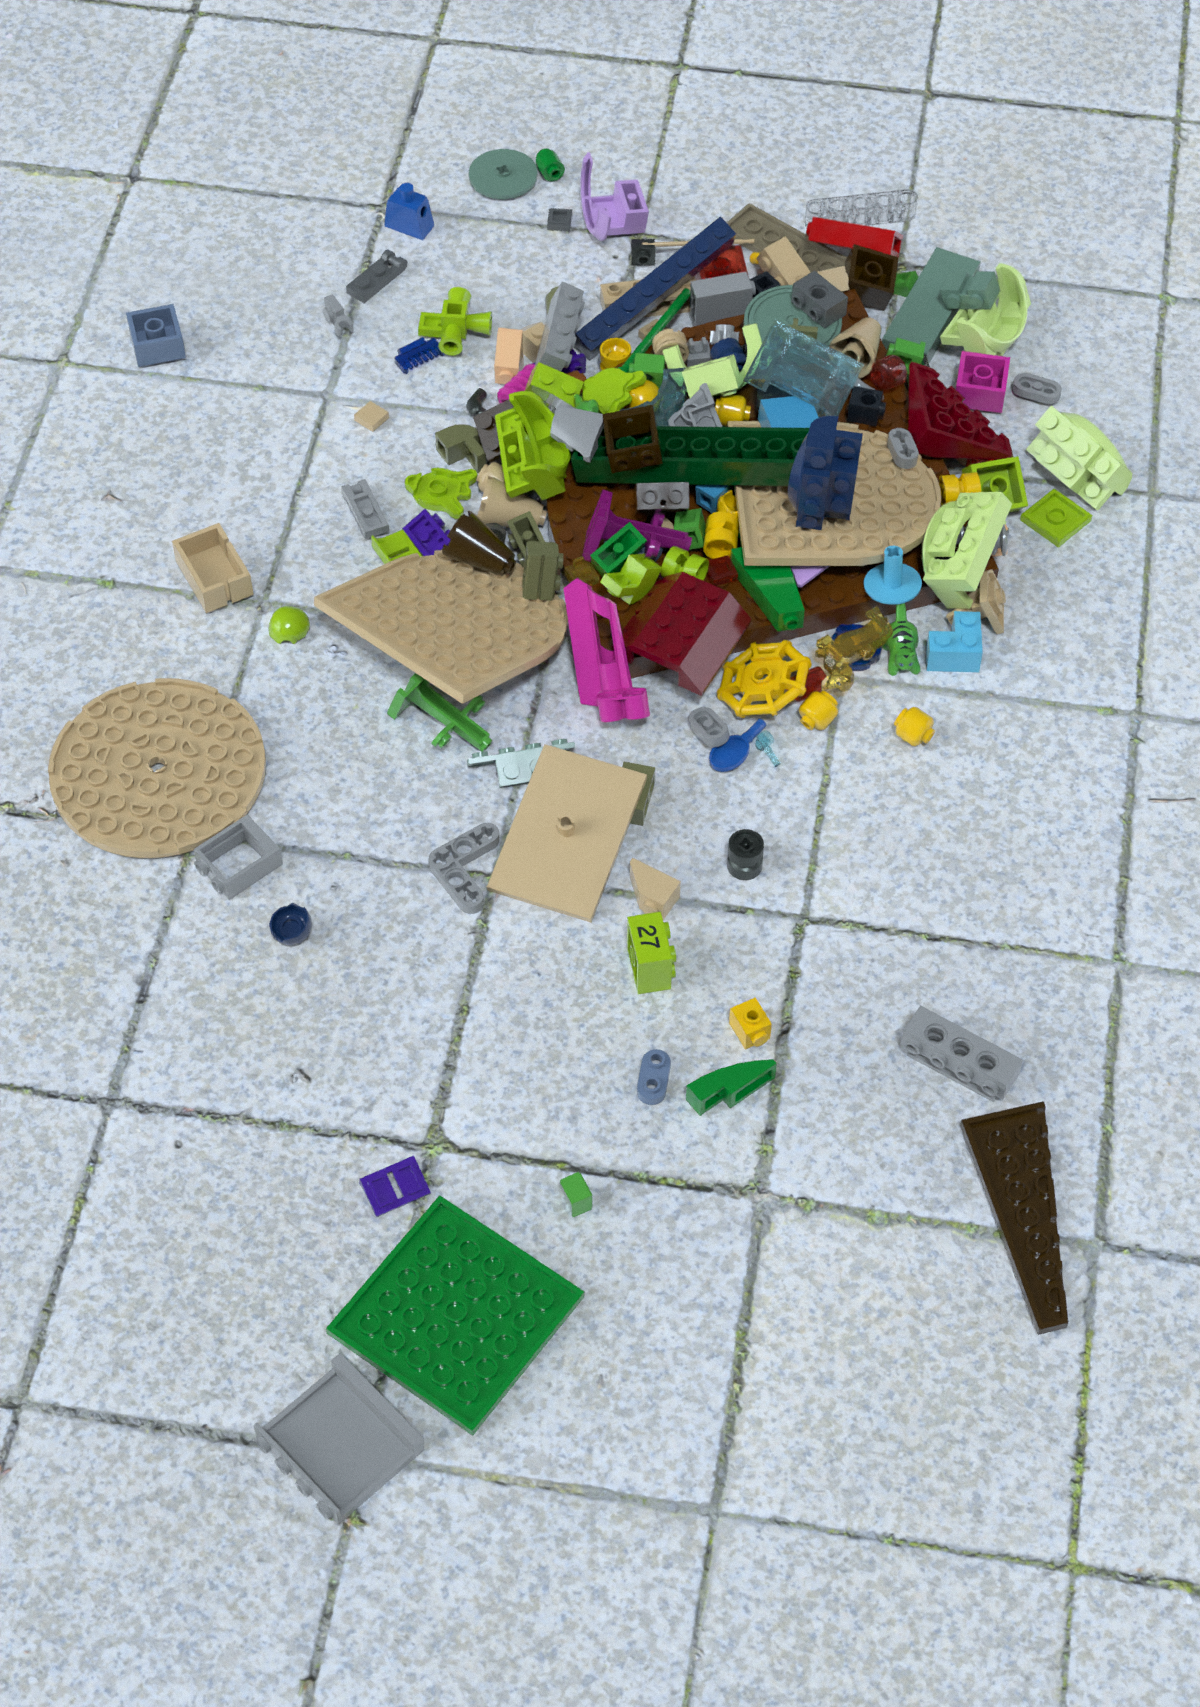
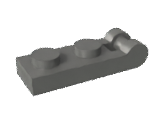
(376, 276)

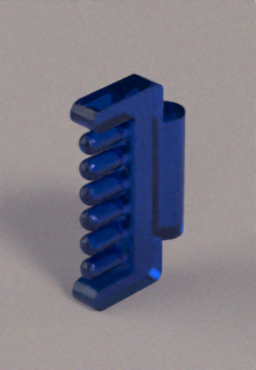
(416, 350)

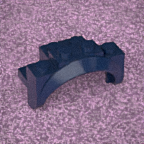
(824, 473)

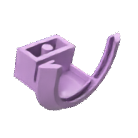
(612, 214)

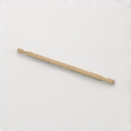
(682, 243)

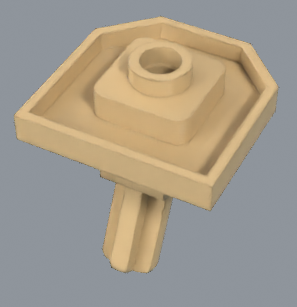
(988, 601)

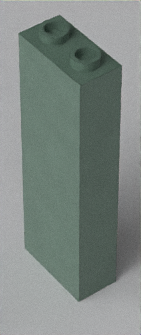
(924, 312)

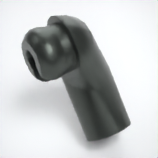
(474, 404)

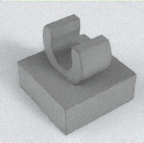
(698, 352)

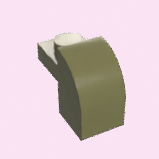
(461, 442)

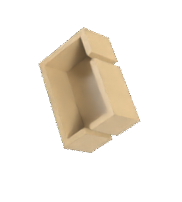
(212, 567)

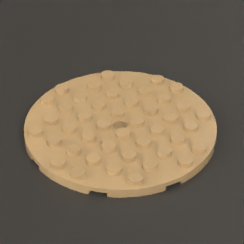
(115, 798)

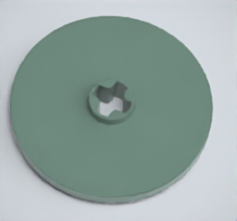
(503, 174)

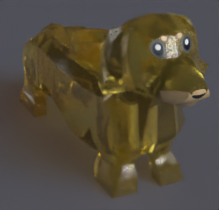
(851, 647)

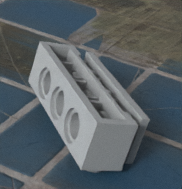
(960, 1054)

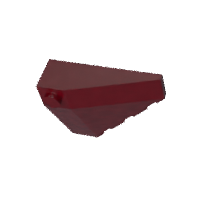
(947, 426)

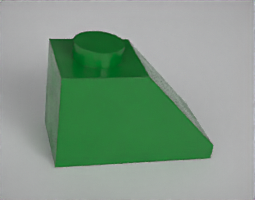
(615, 551)

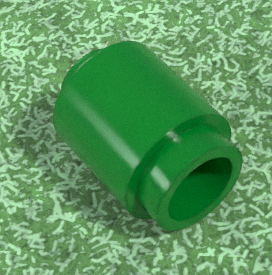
(549, 165)

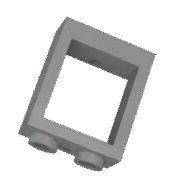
(226, 840)

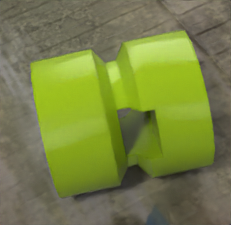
(679, 560)

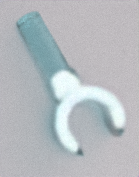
(763, 742)

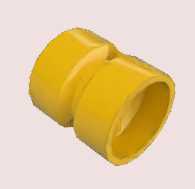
(613, 352)
(952, 486)
(720, 534)

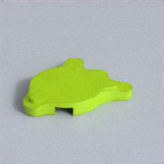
(612, 388)
(442, 489)

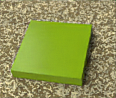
(1056, 517)

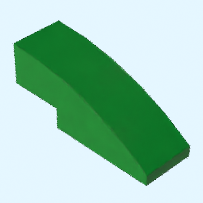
(729, 1084)

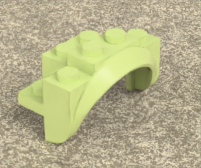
(995, 328)
(1080, 456)

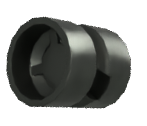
(745, 854)

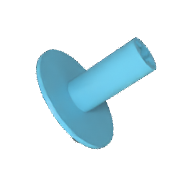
(893, 580)

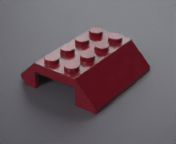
(686, 629)

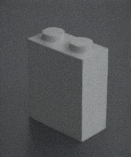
(720, 297)

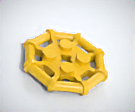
(767, 660)

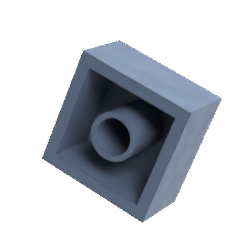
(155, 335)

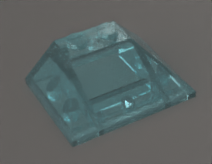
(804, 369)

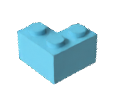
(956, 649)

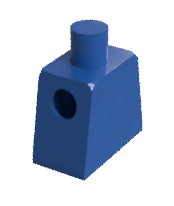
(409, 212)

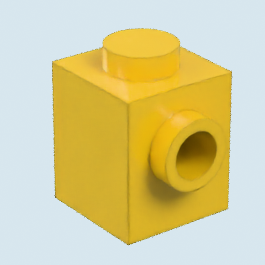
(750, 1023)

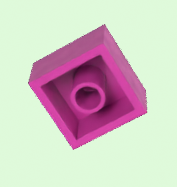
(983, 380)

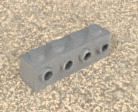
(560, 327)

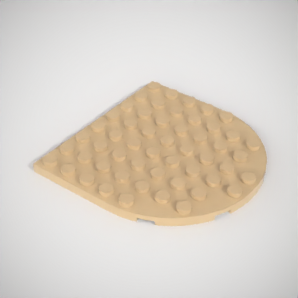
(887, 510)
(450, 621)

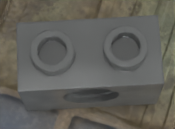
(819, 299)

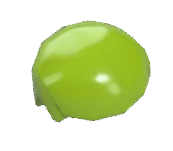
(288, 624)

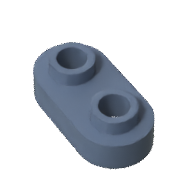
(653, 1075)

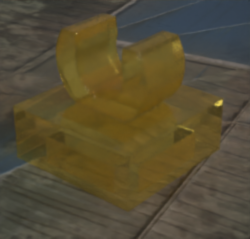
(583, 570)

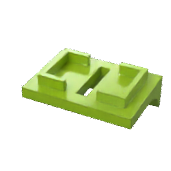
(393, 545)

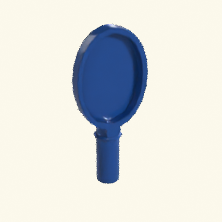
(735, 749)

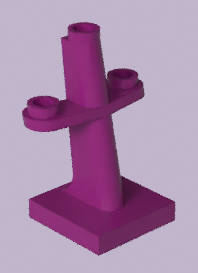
(606, 524)

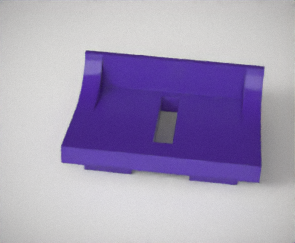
(381, 1193)

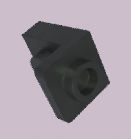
(642, 254)

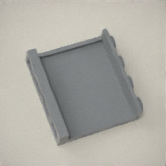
(340, 1441)

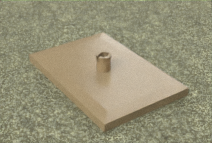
(567, 833)

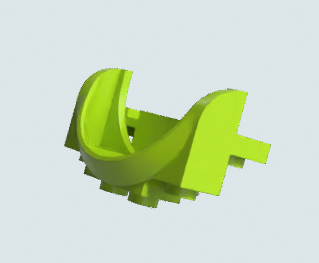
(531, 459)

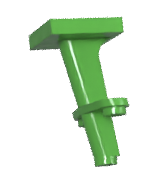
(429, 700)

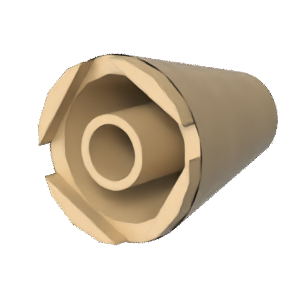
(860, 343)
(499, 507)

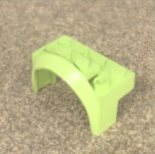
(965, 568)

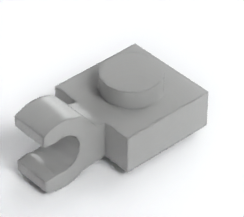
(335, 313)

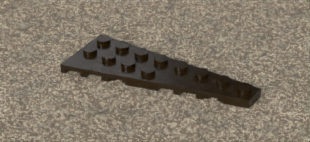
(1017, 1178)

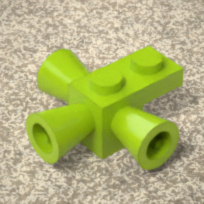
(454, 322)

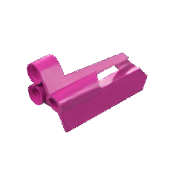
(601, 673)

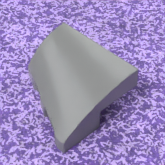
(697, 411)
(577, 430)

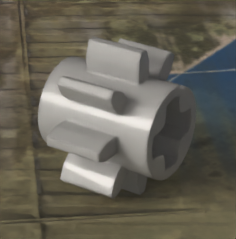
(722, 332)

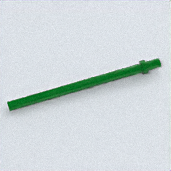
(658, 327)

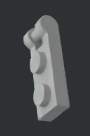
(365, 509)

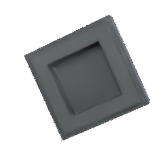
(559, 219)

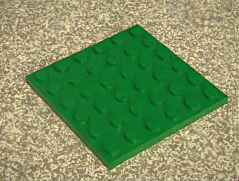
(455, 1314)

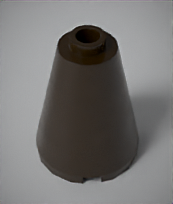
(478, 546)

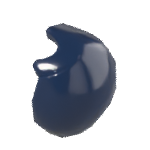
(290, 924)

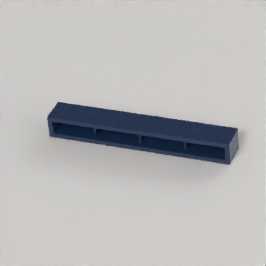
(655, 287)

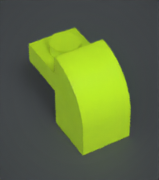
(634, 578)

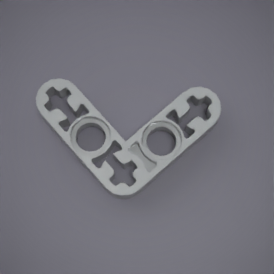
(454, 865)

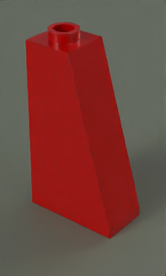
(847, 234)

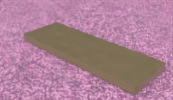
(766, 229)

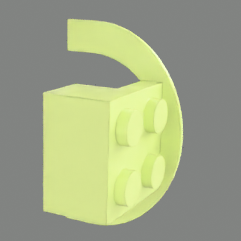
(719, 374)

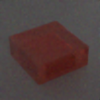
(721, 571)

